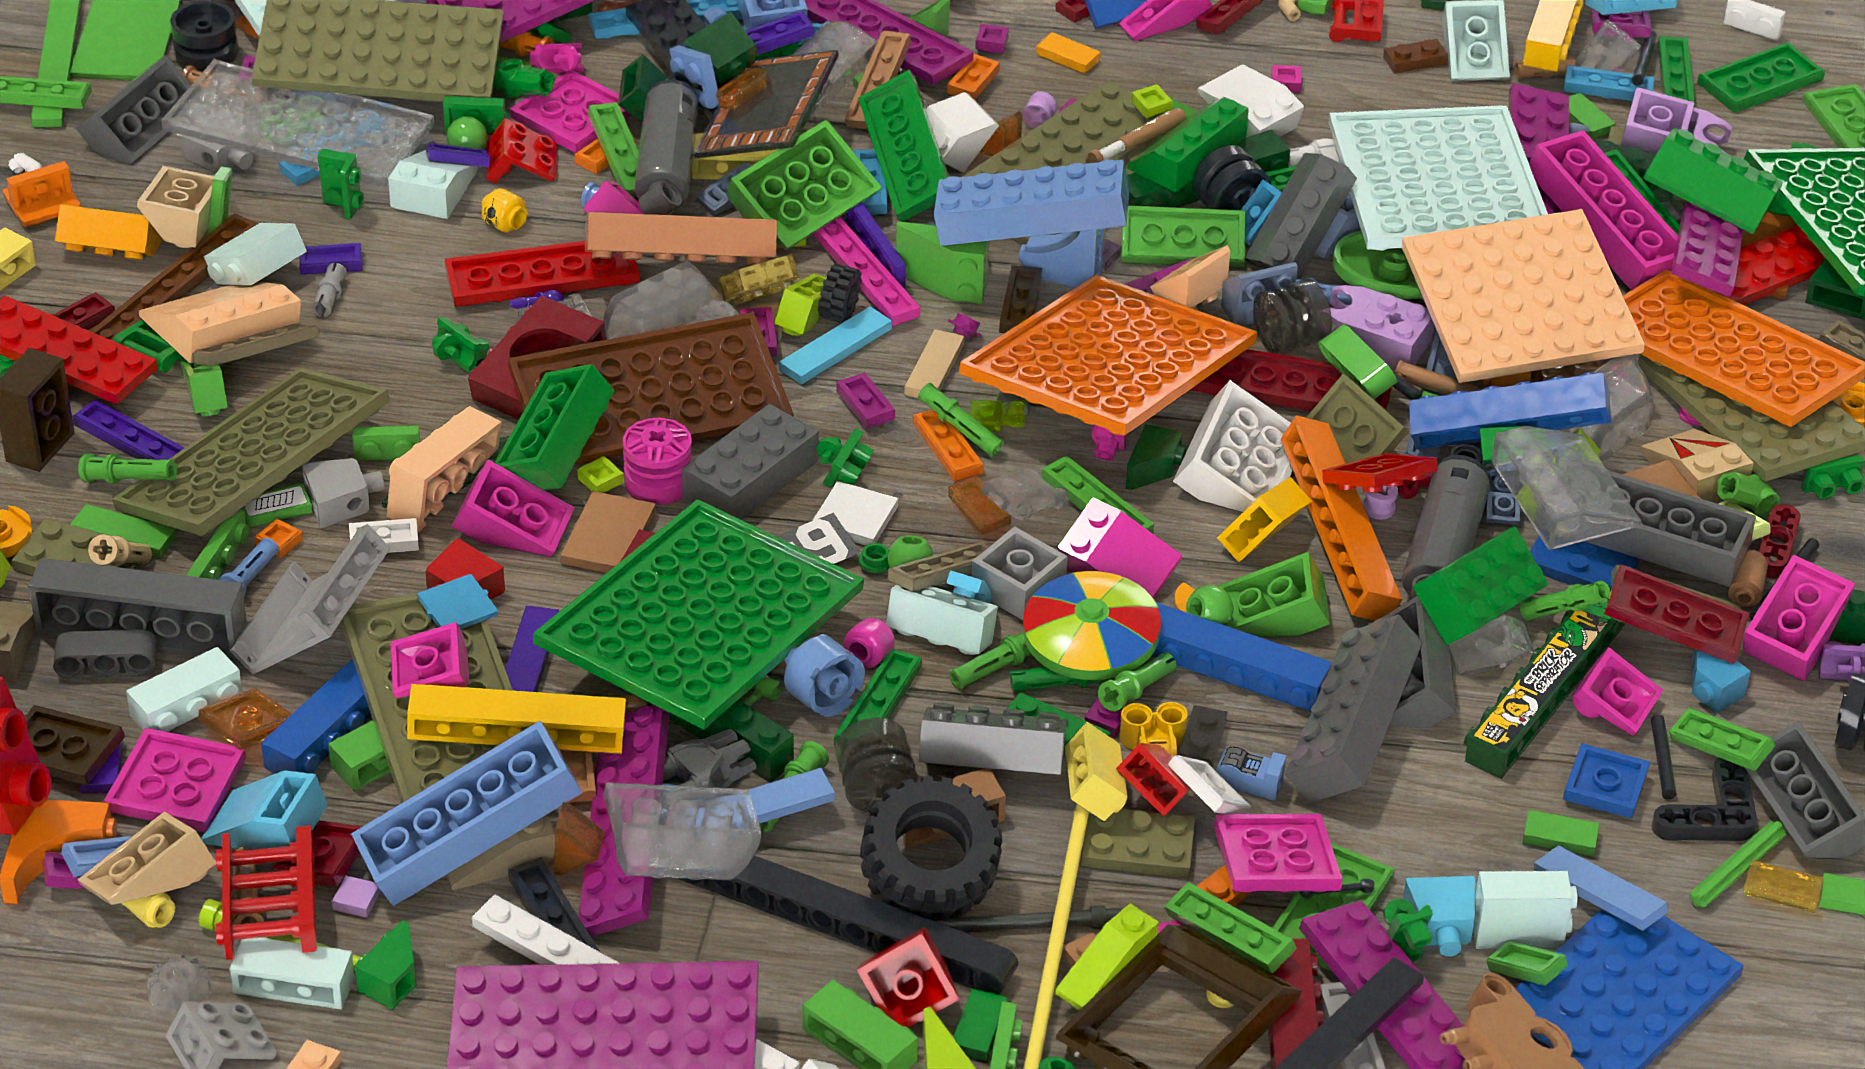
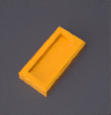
(1068, 52)

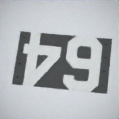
(823, 538)

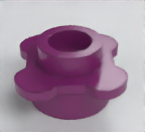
(965, 326)

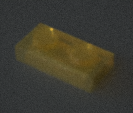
(1783, 886)

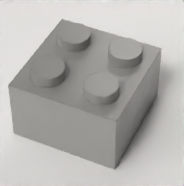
(1017, 569)

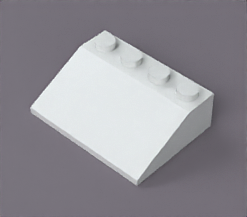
(1235, 451)

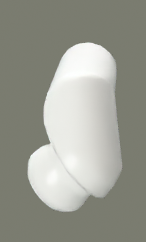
(23, 162)

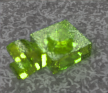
(993, 414)

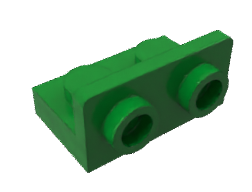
(486, 110)
(340, 180)

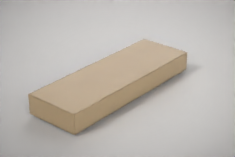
(935, 362)

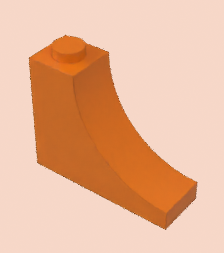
(47, 830)

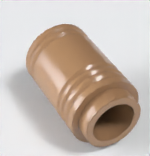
(1749, 580)

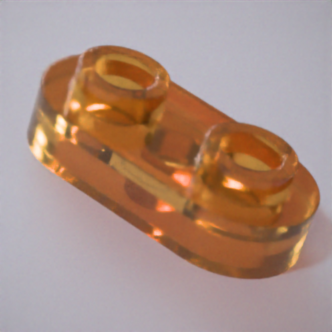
(742, 88)

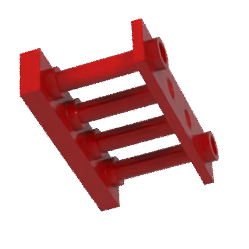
(300, 901)

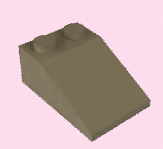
(16, 635)
(525, 846)

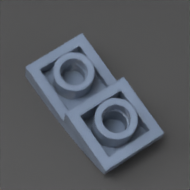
(1500, 503)

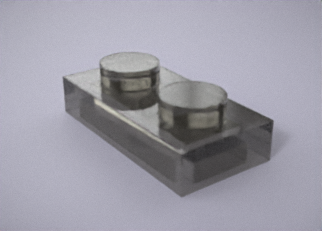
(1203, 734)

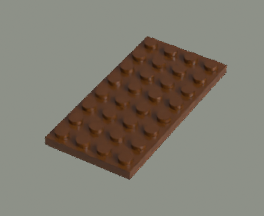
(694, 373)

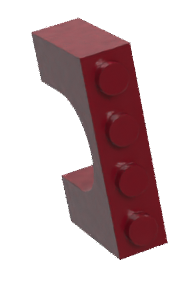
(542, 327)

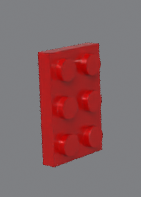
(1379, 471)

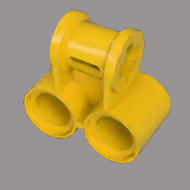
(1160, 728)

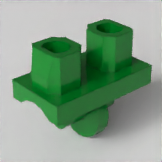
(456, 343)
(831, 451)
(1828, 476)
(1408, 928)

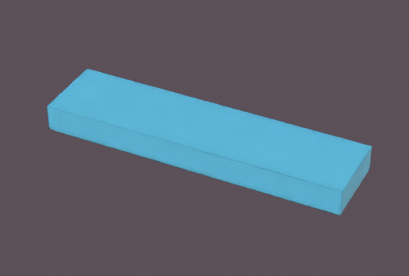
(835, 345)

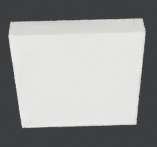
(860, 511)
(1209, 785)

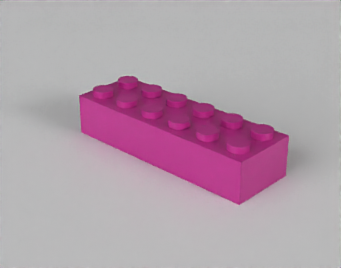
(1623, 222)

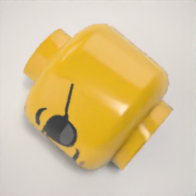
(504, 210)

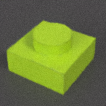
(1151, 101)
(600, 475)

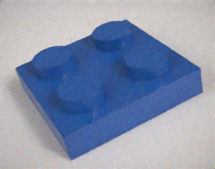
(1606, 780)

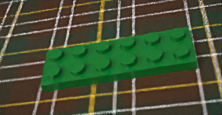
(904, 144)

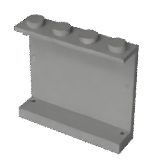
(308, 610)

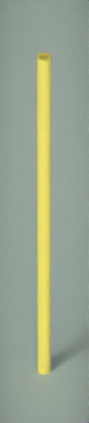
(1056, 939)

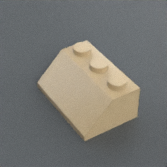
(178, 205)

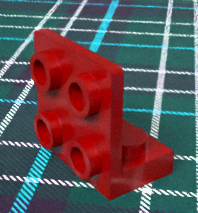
(520, 146)

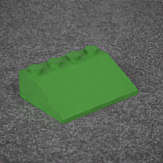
(803, 185)

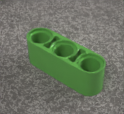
(1357, 360)

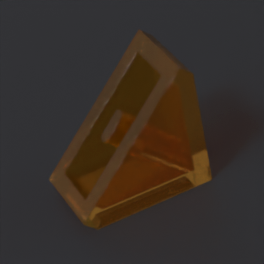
(1008, 132)
(576, 840)

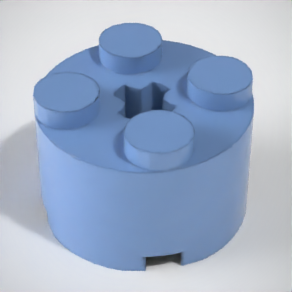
(823, 675)

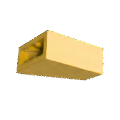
(1264, 518)

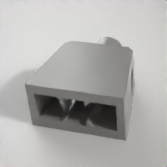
(213, 155)
(339, 489)

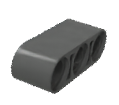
(105, 653)

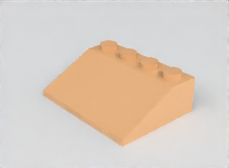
(222, 315)

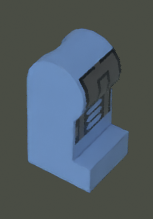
(1253, 772)

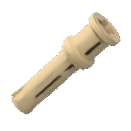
(115, 558)

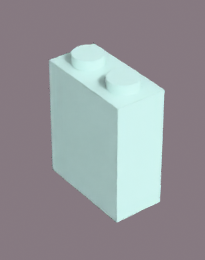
(255, 254)
(1523, 908)

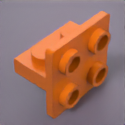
(38, 193)

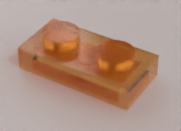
(977, 507)

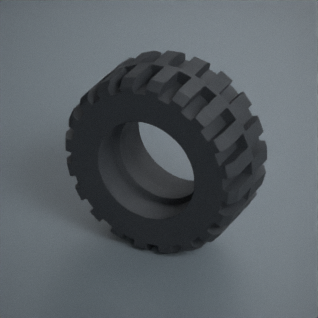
(939, 807)

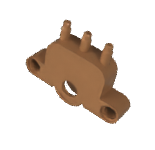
(1500, 1030)

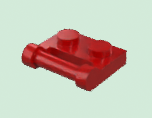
(1366, 22)

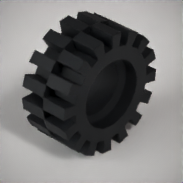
(840, 293)

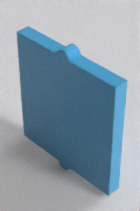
(458, 602)

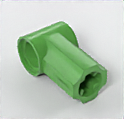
(1748, 492)

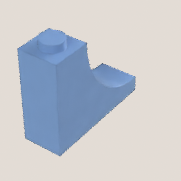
(1065, 257)

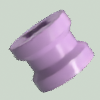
(1032, 115)
(1381, 504)

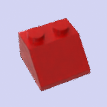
(909, 979)

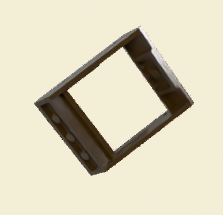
(1201, 962)

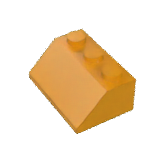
(106, 232)

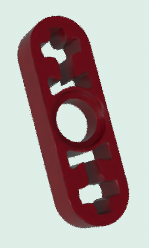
(1787, 533)

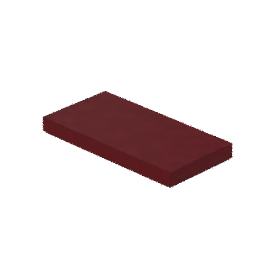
(1677, 613)

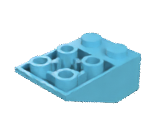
(268, 811)

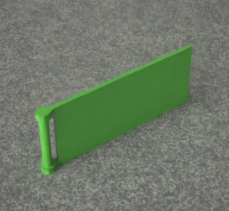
(123, 38)

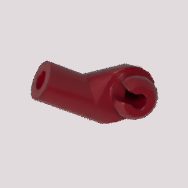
(1411, 488)

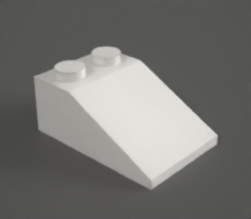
(1269, 102)

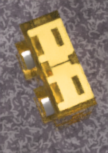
(765, 277)

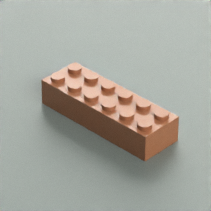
(680, 236)

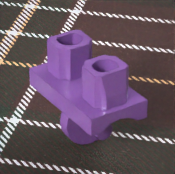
(1841, 661)

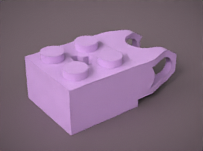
(1656, 114)
(1385, 323)

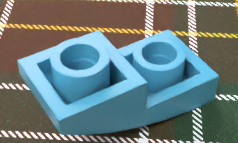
(970, 587)

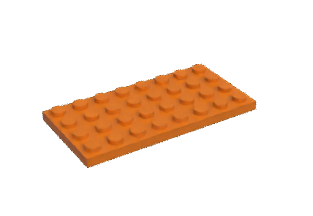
(1738, 349)

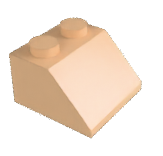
(1196, 280)

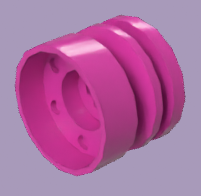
(654, 459)

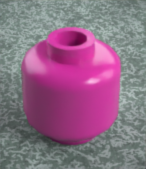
(870, 641)

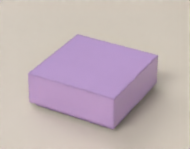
(356, 896)

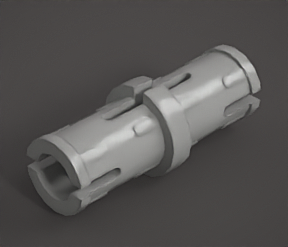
(329, 290)

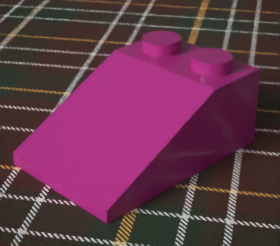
(512, 512)
(1116, 544)
(1797, 617)

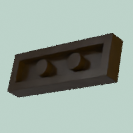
(1020, 296)

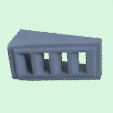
(719, 191)

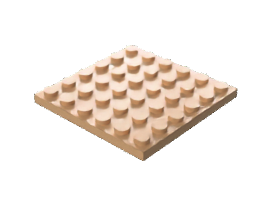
(1521, 295)

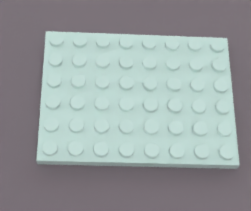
(1434, 170)

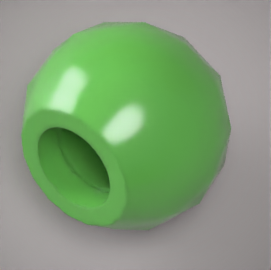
(467, 133)
(908, 549)
(1211, 604)

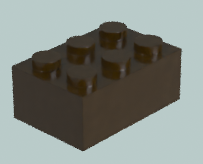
(34, 410)

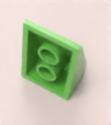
(948, 270)
(1280, 599)

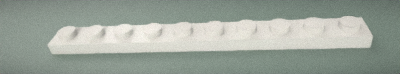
(552, 946)

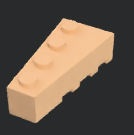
(440, 465)

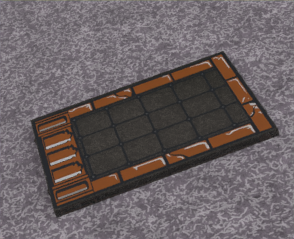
(776, 113)

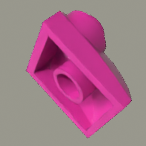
(430, 659)
(1616, 693)

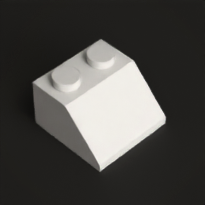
(960, 129)

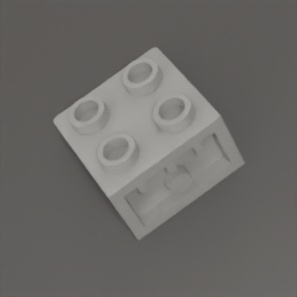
(214, 1031)

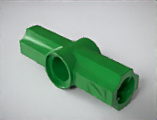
(519, 80)

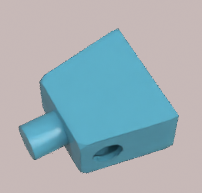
(1452, 908)

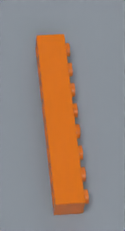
(1341, 521)

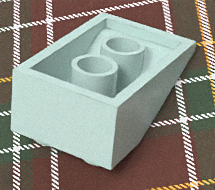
(1476, 40)
(429, 185)

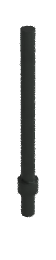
(1096, 916)

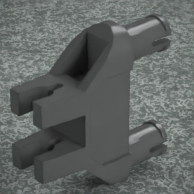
(708, 761)

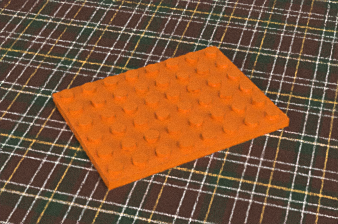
(1108, 354)

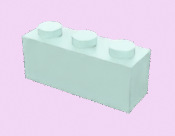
(942, 618)
(183, 690)
(286, 974)

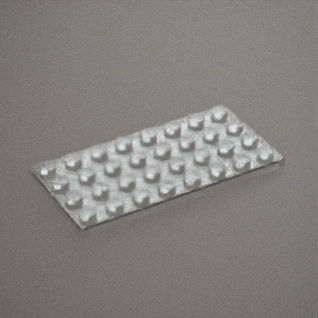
(296, 123)

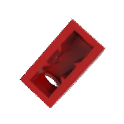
(462, 559)
(1153, 776)

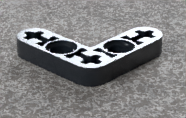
(1726, 810)

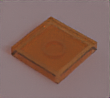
(244, 718)

